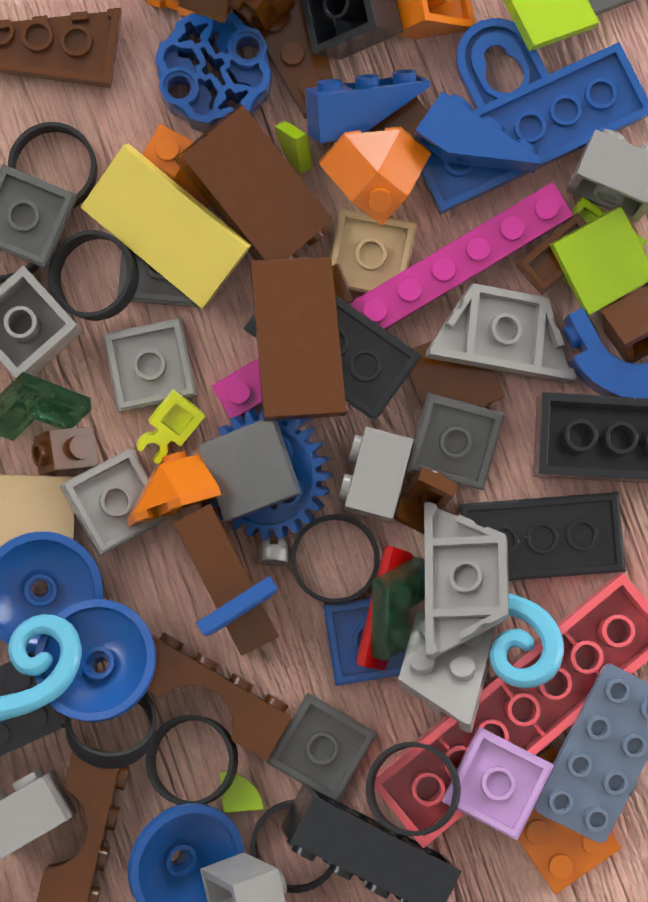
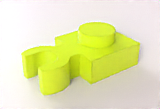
(173, 421)

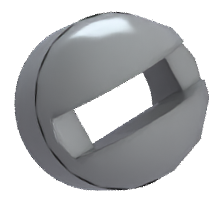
(273, 554)

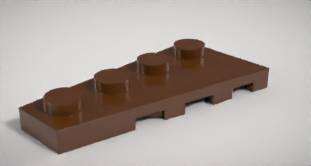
(62, 48)
(292, 54)

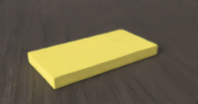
(165, 226)

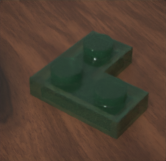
(37, 399)
(392, 598)

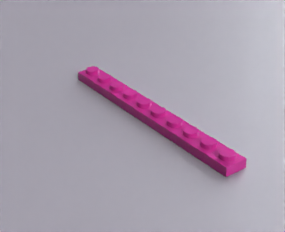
(429, 279)

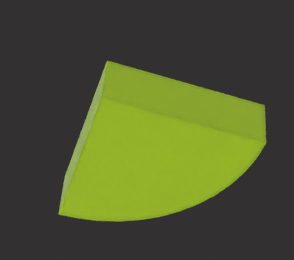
(295, 146)
(241, 795)

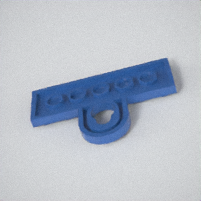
(547, 110)

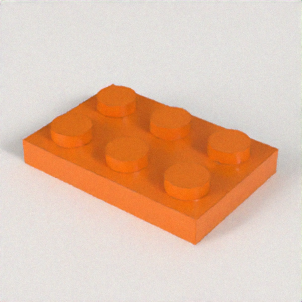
(559, 851)

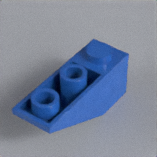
(358, 104)
(467, 139)

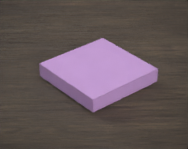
(499, 782)

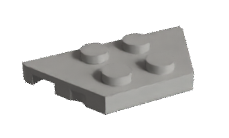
(504, 334)
(462, 579)
(451, 680)

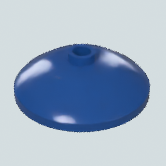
(47, 558)
(107, 634)
(203, 839)

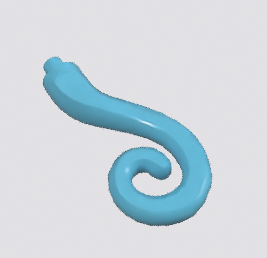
(551, 641)
(60, 678)

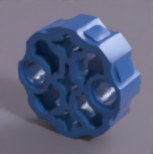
(176, 68)

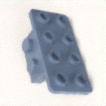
(600, 756)

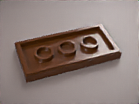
(297, 338)

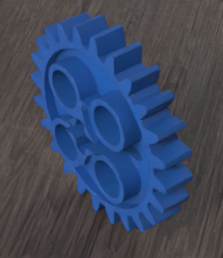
(308, 474)

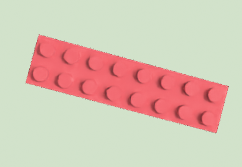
(598, 632)

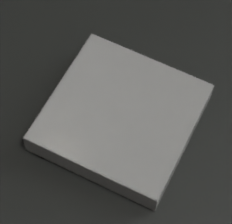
(149, 364)
(105, 499)

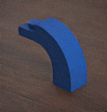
(599, 367)

